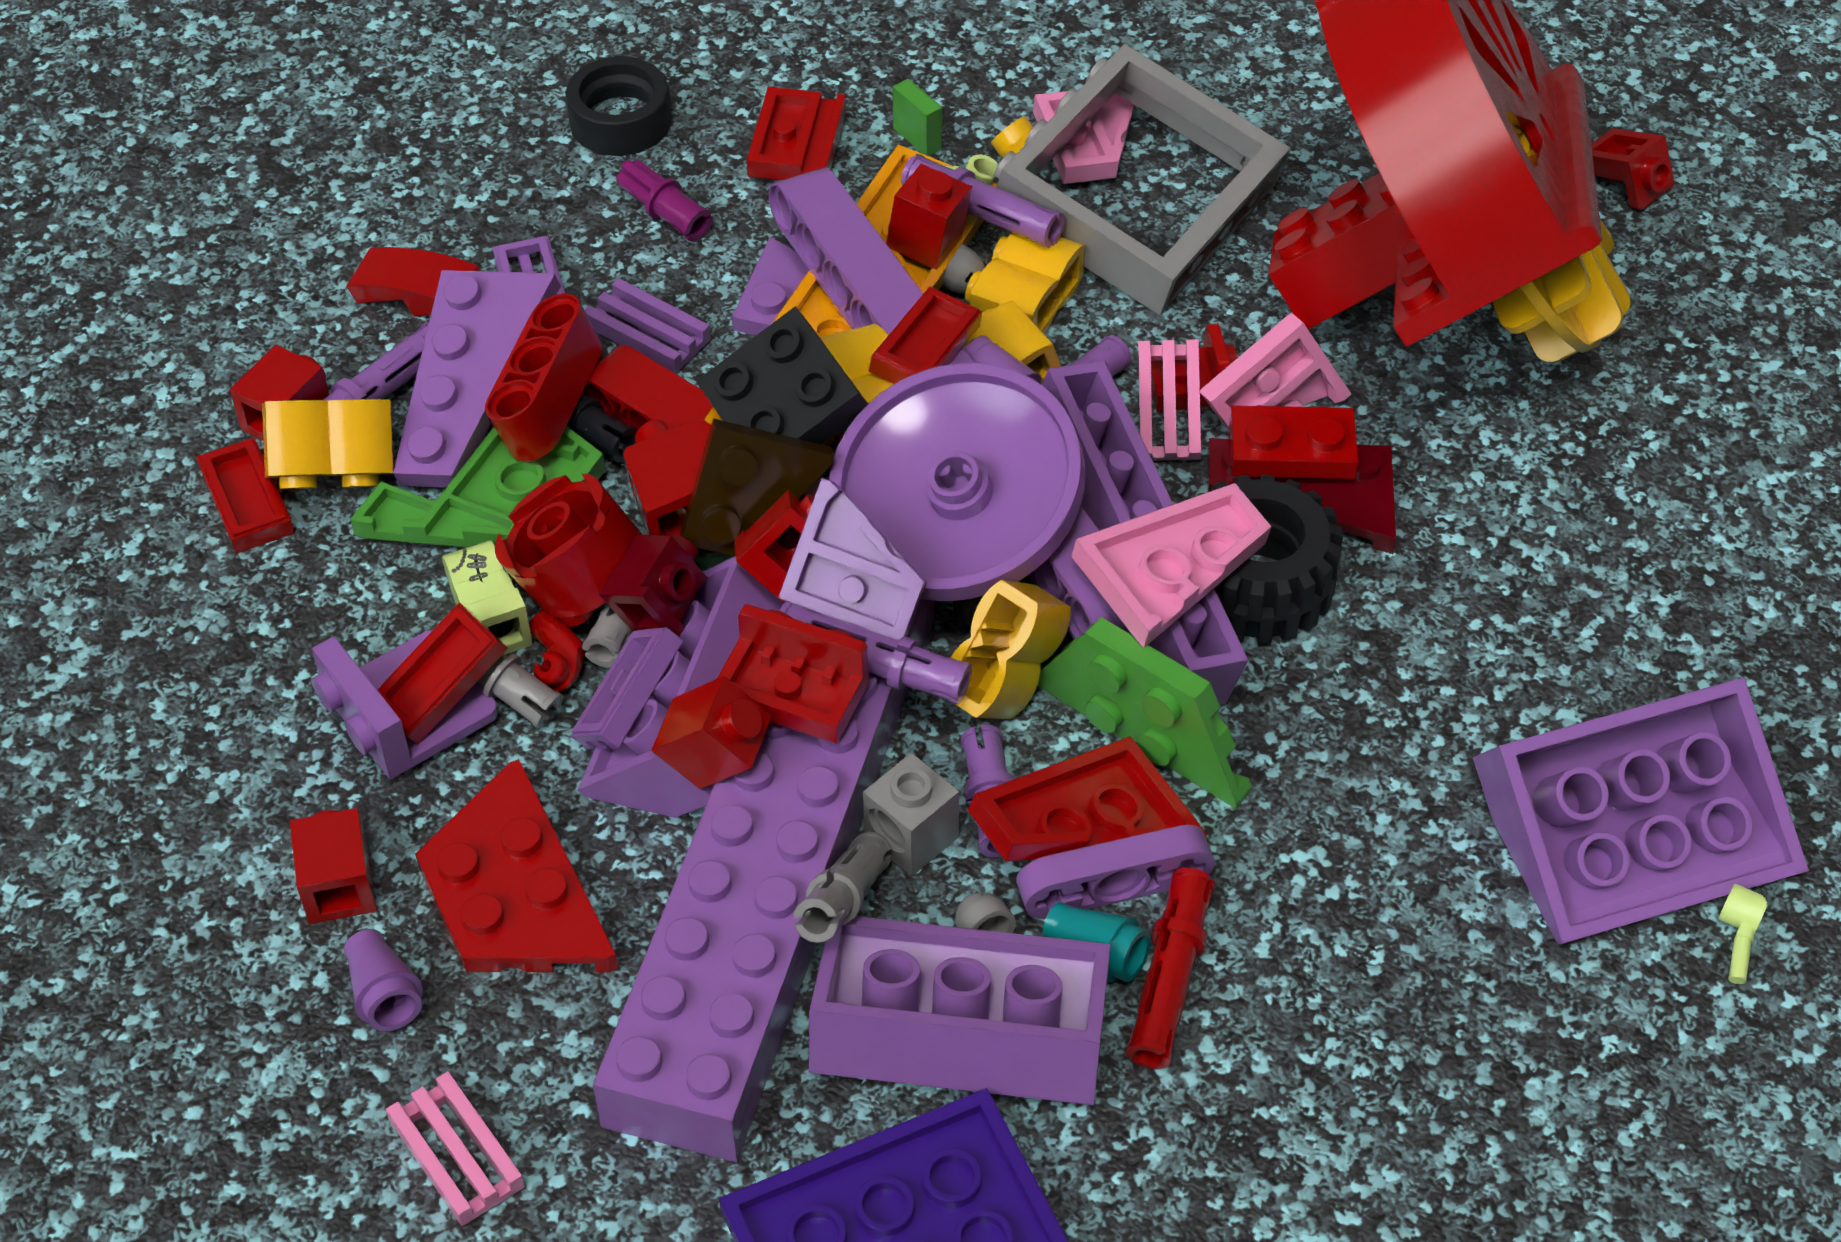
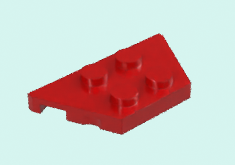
(510, 885)

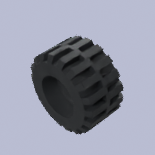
(1300, 584)

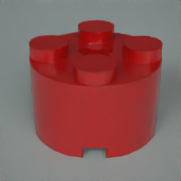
(566, 545)

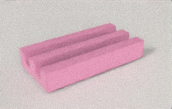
(1169, 353)
(427, 1105)

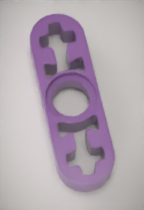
(1112, 870)

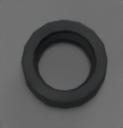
(613, 79)

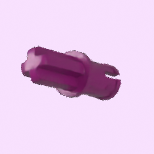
(664, 199)

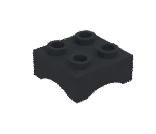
(785, 384)

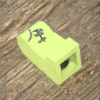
(488, 592)

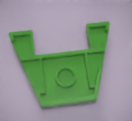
(477, 498)

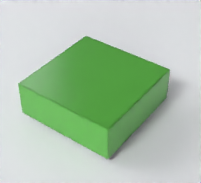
(917, 117)

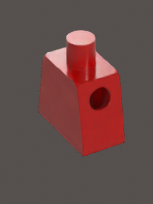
(664, 471)

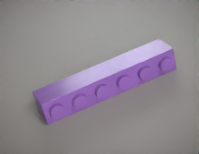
(1126, 485)

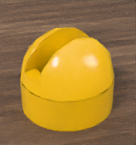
(1012, 137)

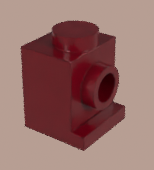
(654, 582)

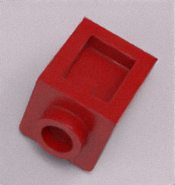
(1638, 160)
(1212, 360)

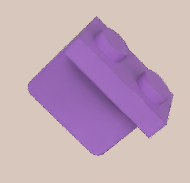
(373, 722)

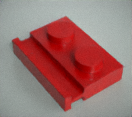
(795, 133)

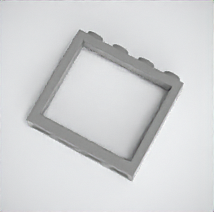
(1110, 251)

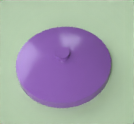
(965, 474)

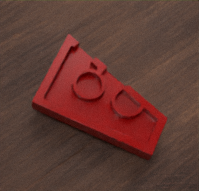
(1079, 804)

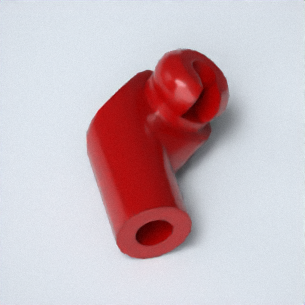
(563, 655)

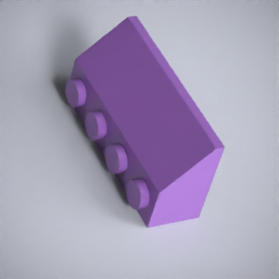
(632, 772)
(960, 1009)

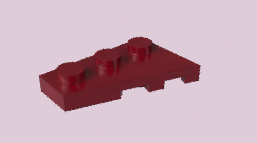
(1361, 504)

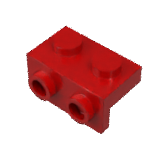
(1293, 441)
(798, 671)

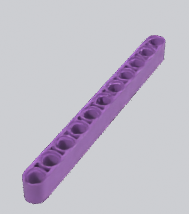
(875, 288)

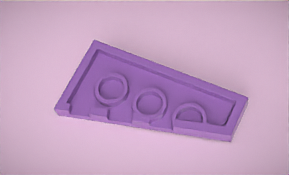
(464, 351)

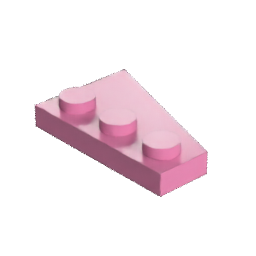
(1171, 557)

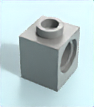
(913, 812)

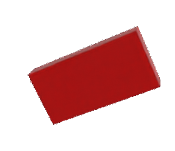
(926, 336)
(243, 496)
(440, 671)

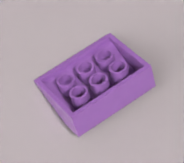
(1642, 810)

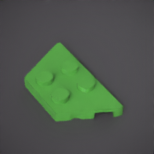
(1152, 700)

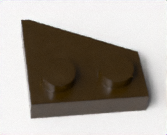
(743, 477)

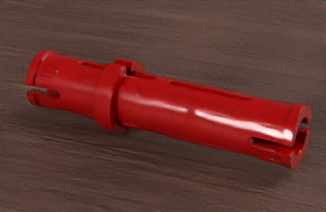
(1177, 943)

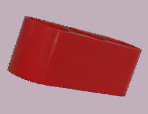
(544, 377)
(644, 391)

